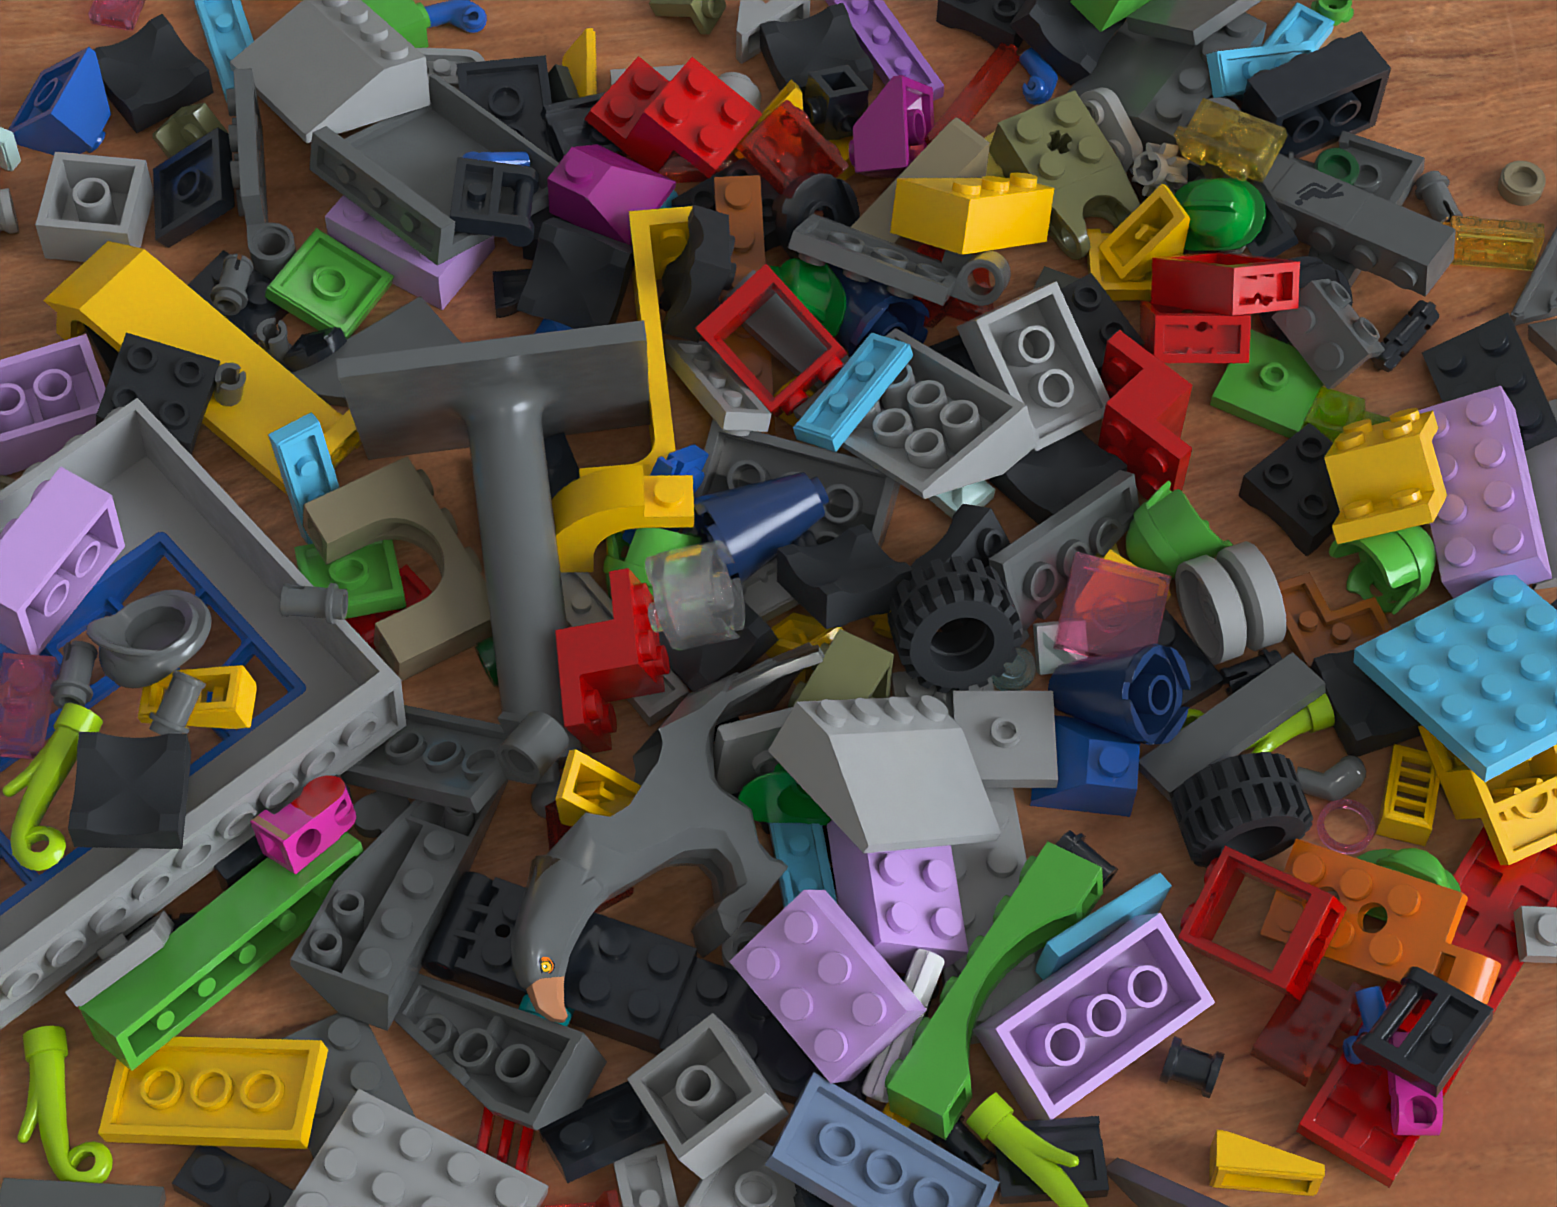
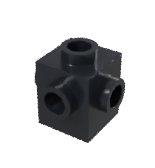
(835, 101)

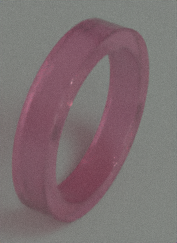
(1352, 805)

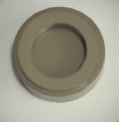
(1521, 183)

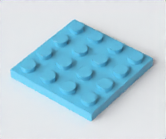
(1476, 673)

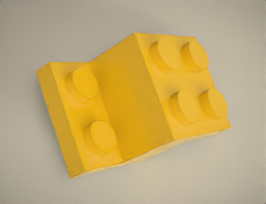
(1385, 475)
(1513, 806)

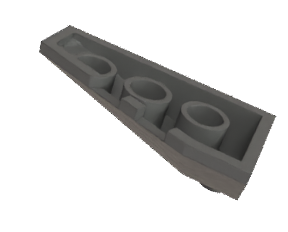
(500, 1054)

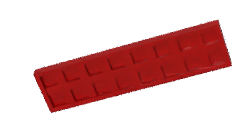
(1354, 1103)

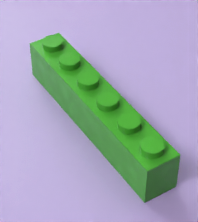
(213, 954)

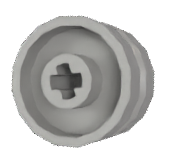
(1231, 602)

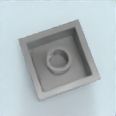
(93, 203)
(707, 1096)

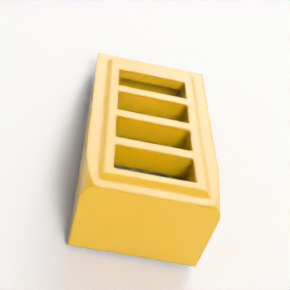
(230, 704)
(1403, 825)
(1254, 1166)

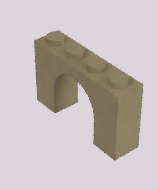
(401, 506)

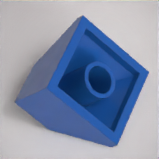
(65, 108)
(1094, 770)

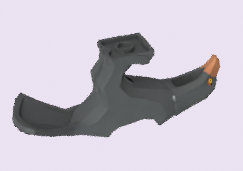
(671, 822)

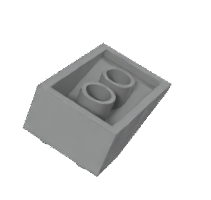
(1040, 359)

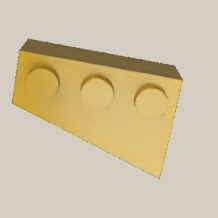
(973, 212)

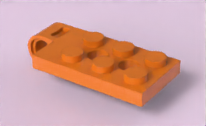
(1417, 926)

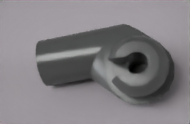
(1335, 782)

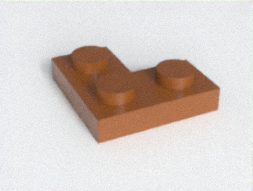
(1316, 630)

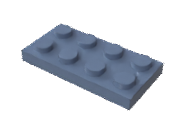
(868, 1159)

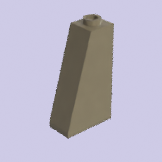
(951, 154)

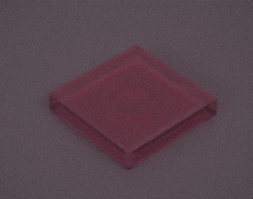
(1110, 607)

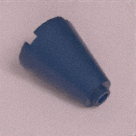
(877, 311)
(759, 518)
(1126, 692)

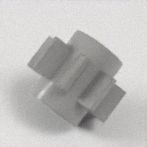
(1160, 166)

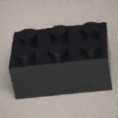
(1321, 94)

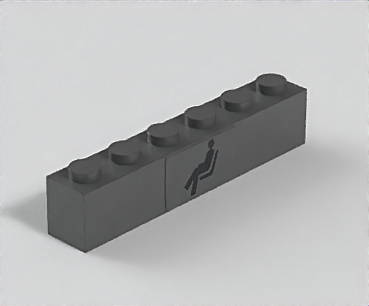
(1358, 225)

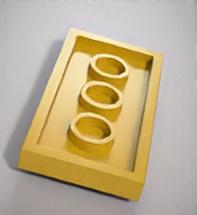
(218, 1094)

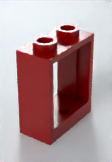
(1225, 283)
(739, 308)
(1194, 335)
(1306, 943)

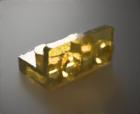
(1231, 140)
(1496, 242)

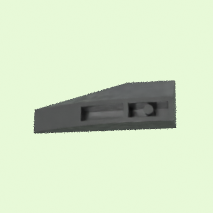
(387, 908)

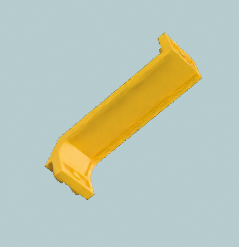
(657, 240)
(136, 294)

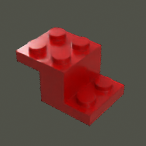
(686, 115)
(1144, 415)
(609, 663)

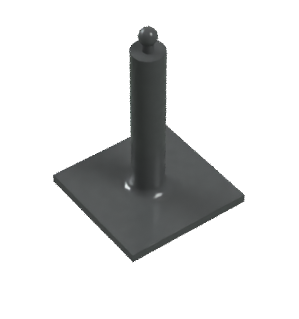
(502, 405)

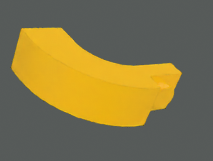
(616, 502)

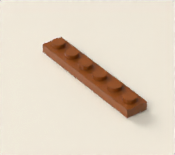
(743, 203)

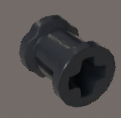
(1192, 1067)

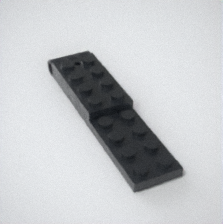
(619, 982)

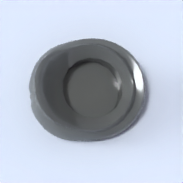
(150, 637)

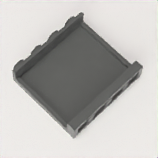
(408, 163)

